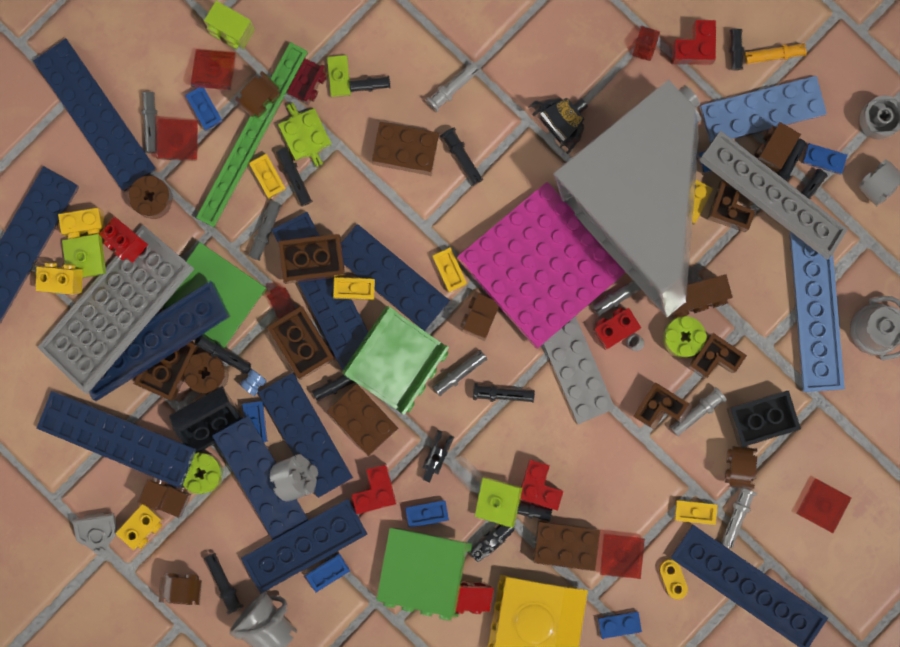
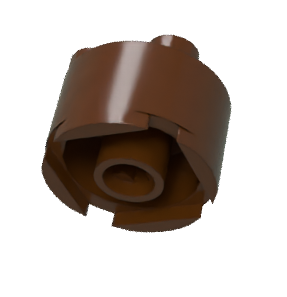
(258, 94)
(140, 193)
(198, 365)
(742, 467)
(180, 590)

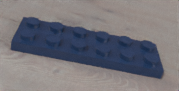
(393, 278)
(305, 432)
(252, 467)
(304, 546)

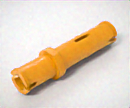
(784, 52)

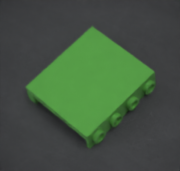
(235, 287)
(396, 360)
(422, 573)

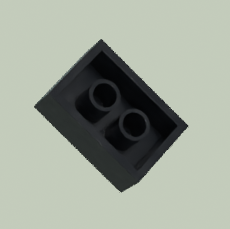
(203, 418)
(763, 418)

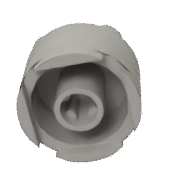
(873, 125)
(881, 183)
(294, 478)

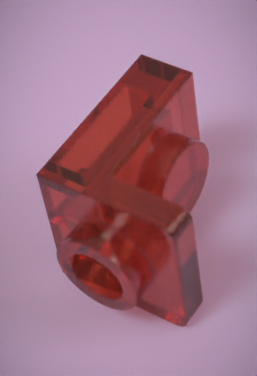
(646, 43)
(281, 301)

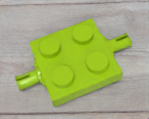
(304, 134)

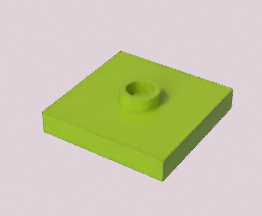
(85, 254)
(498, 502)

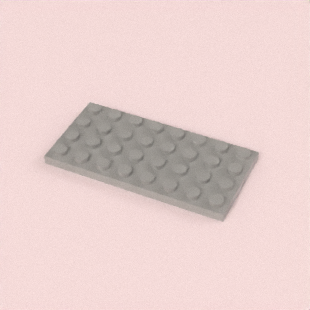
(114, 311)

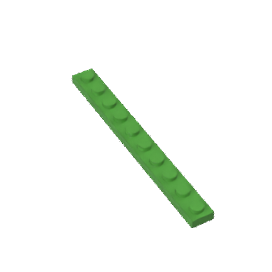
(250, 140)

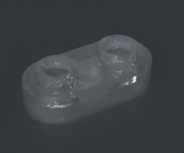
(466, 474)

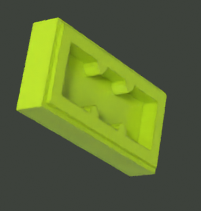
(339, 76)

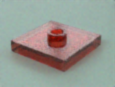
(213, 69)
(177, 139)
(824, 505)
(622, 556)

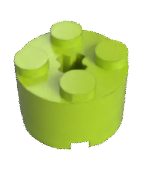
(695, 332)
(212, 477)

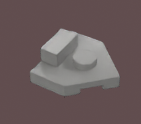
(95, 531)

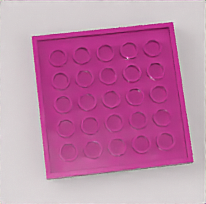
(541, 265)

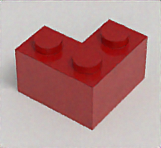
(699, 49)
(534, 489)
(379, 495)

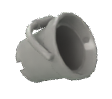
(877, 328)
(263, 623)

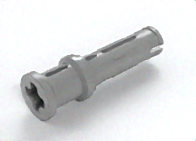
(445, 92)
(705, 406)
(740, 507)

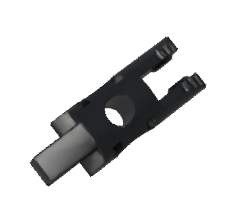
(432, 466)
(491, 542)

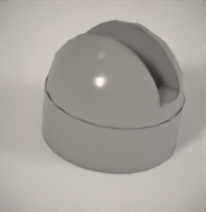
(635, 342)

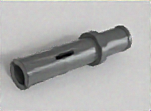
(149, 121)
(265, 229)
(615, 298)
(459, 373)

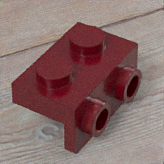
(307, 81)

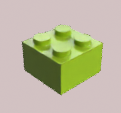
(229, 25)

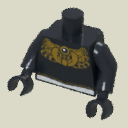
(562, 119)

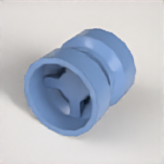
(252, 382)

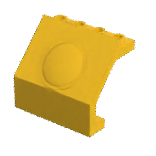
(536, 614)

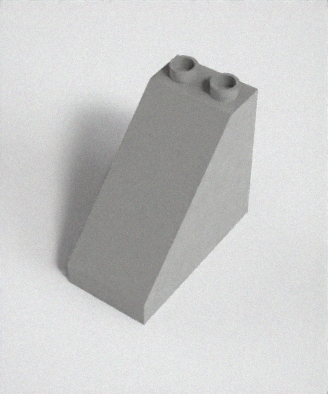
(639, 191)

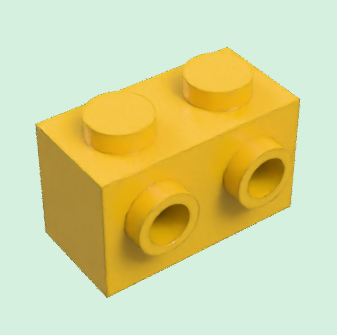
(82, 222)
(59, 279)
(139, 527)

